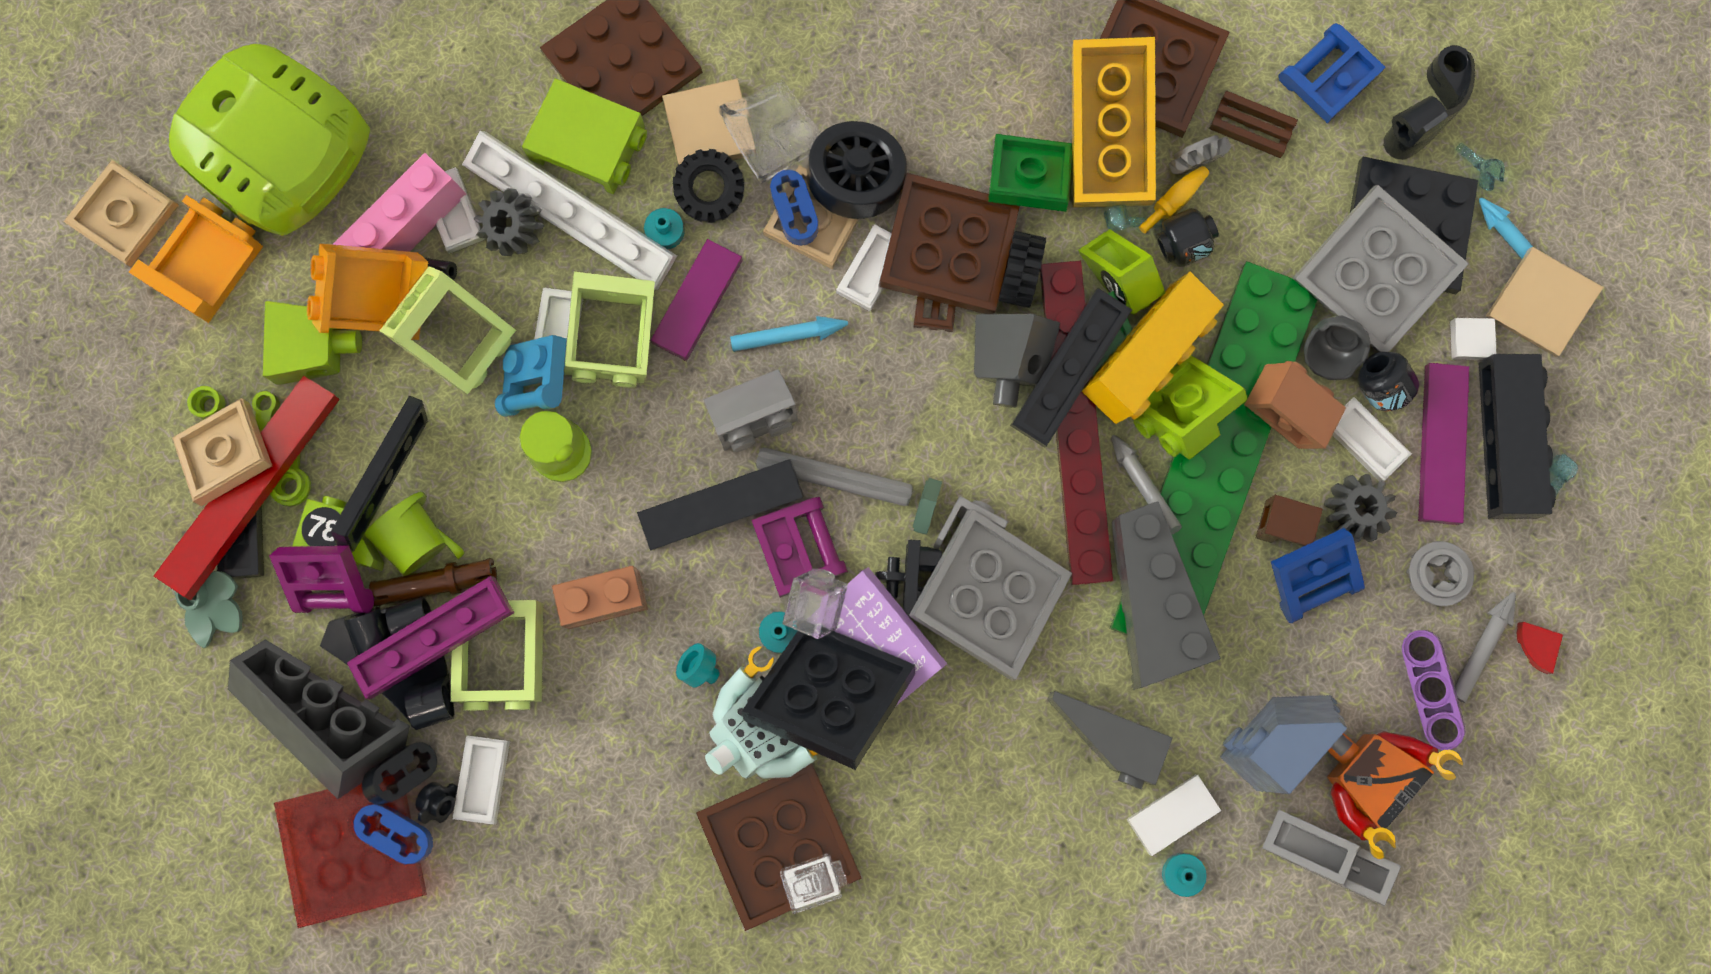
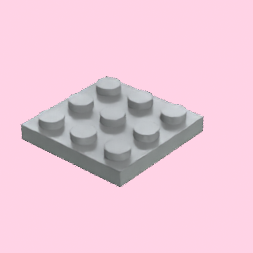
(1380, 269)
(990, 594)

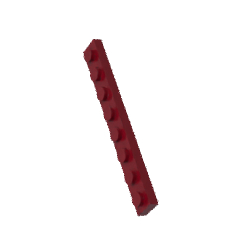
(1078, 442)

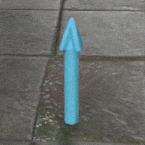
(1497, 218)
(821, 327)

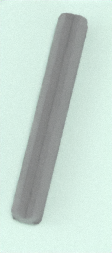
(840, 477)

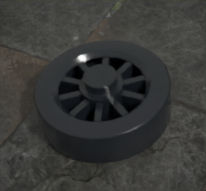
(854, 180)

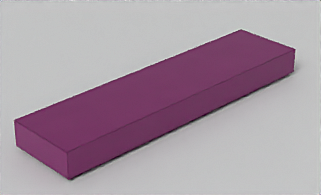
(1444, 444)
(430, 637)

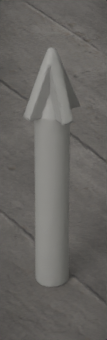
(1127, 458)
(1501, 616)

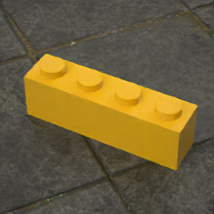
(1153, 348)

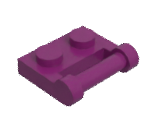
(785, 548)
(321, 569)

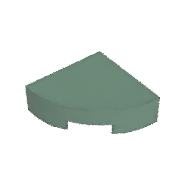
(927, 506)

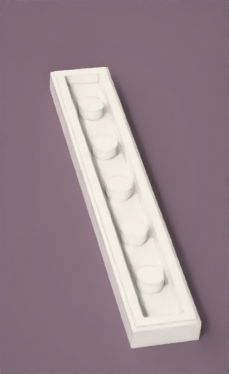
(570, 210)

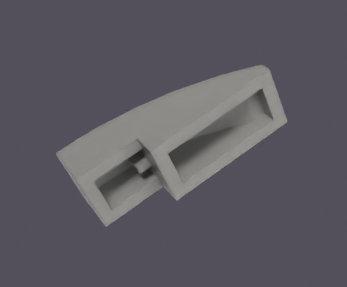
(1331, 857)

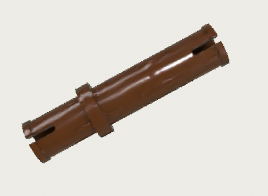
(448, 579)

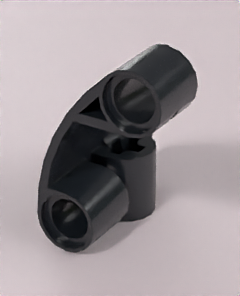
(1426, 119)
(420, 697)

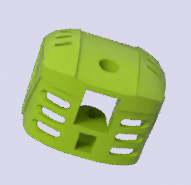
(269, 136)

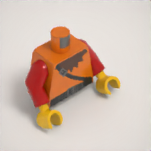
(1380, 779)

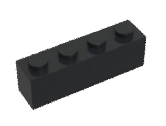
(1516, 436)

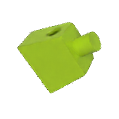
(298, 349)

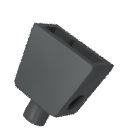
(1012, 352)

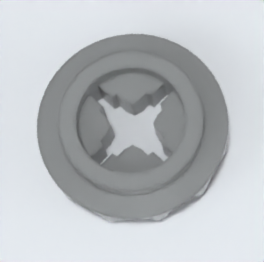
(1199, 154)
(1458, 570)

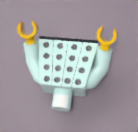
(744, 744)

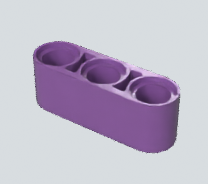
(1431, 710)

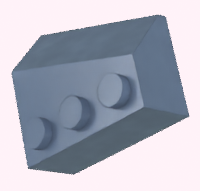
(1284, 741)

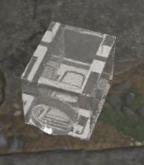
(815, 603)
(813, 882)

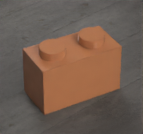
(1295, 405)
(599, 597)

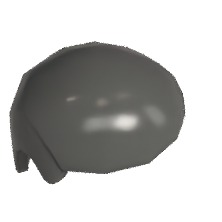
(1336, 348)

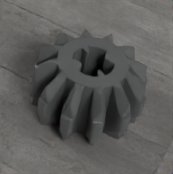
(494, 219)
(1371, 496)

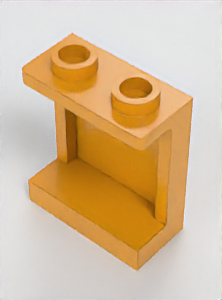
(201, 259)
(360, 286)

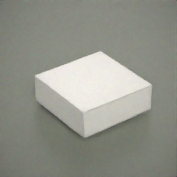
(1472, 338)

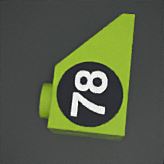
(1124, 270)
(316, 531)

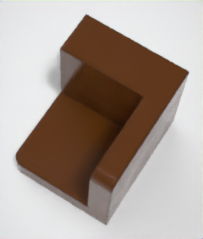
(1288, 521)

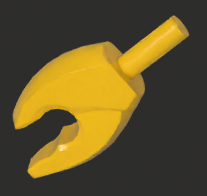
(1176, 197)

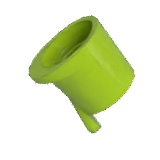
(555, 446)
(409, 535)

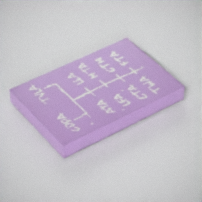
(880, 622)

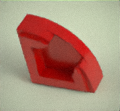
(1539, 646)

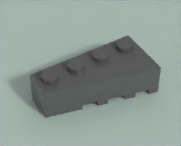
(1158, 601)
(314, 717)

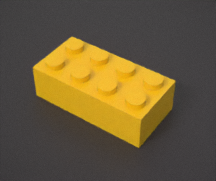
(1113, 122)

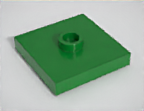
(1030, 172)

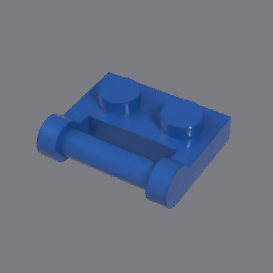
(1341, 81)
(1314, 567)

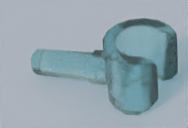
(1488, 168)
(1118, 219)
(1563, 469)

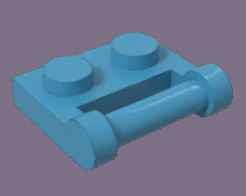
(530, 364)

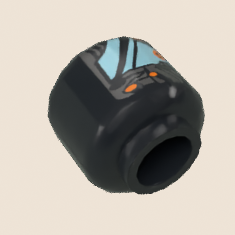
(1187, 237)
(1388, 381)

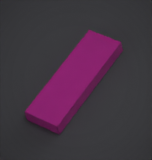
(696, 300)

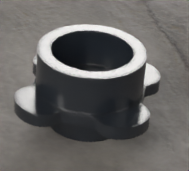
(435, 802)

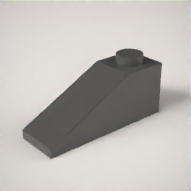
(1118, 742)

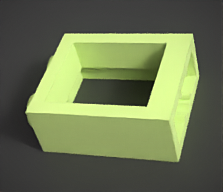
(611, 290)
(419, 305)
(532, 613)

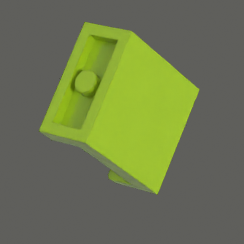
(585, 135)

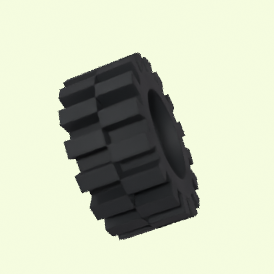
(708, 161)
(1022, 269)

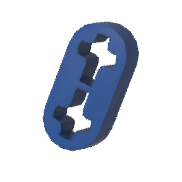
(802, 205)
(389, 843)

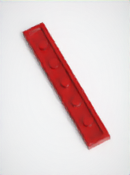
(229, 514)

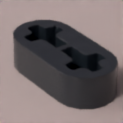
(404, 779)

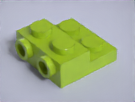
(1190, 408)

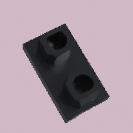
(917, 560)

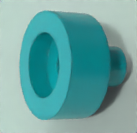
(665, 227)
(768, 637)
(697, 666)
(1174, 874)

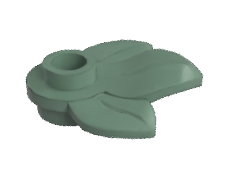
(212, 608)

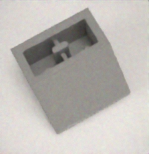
(752, 411)

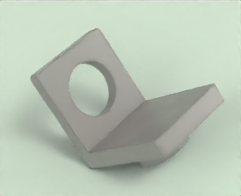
(960, 509)

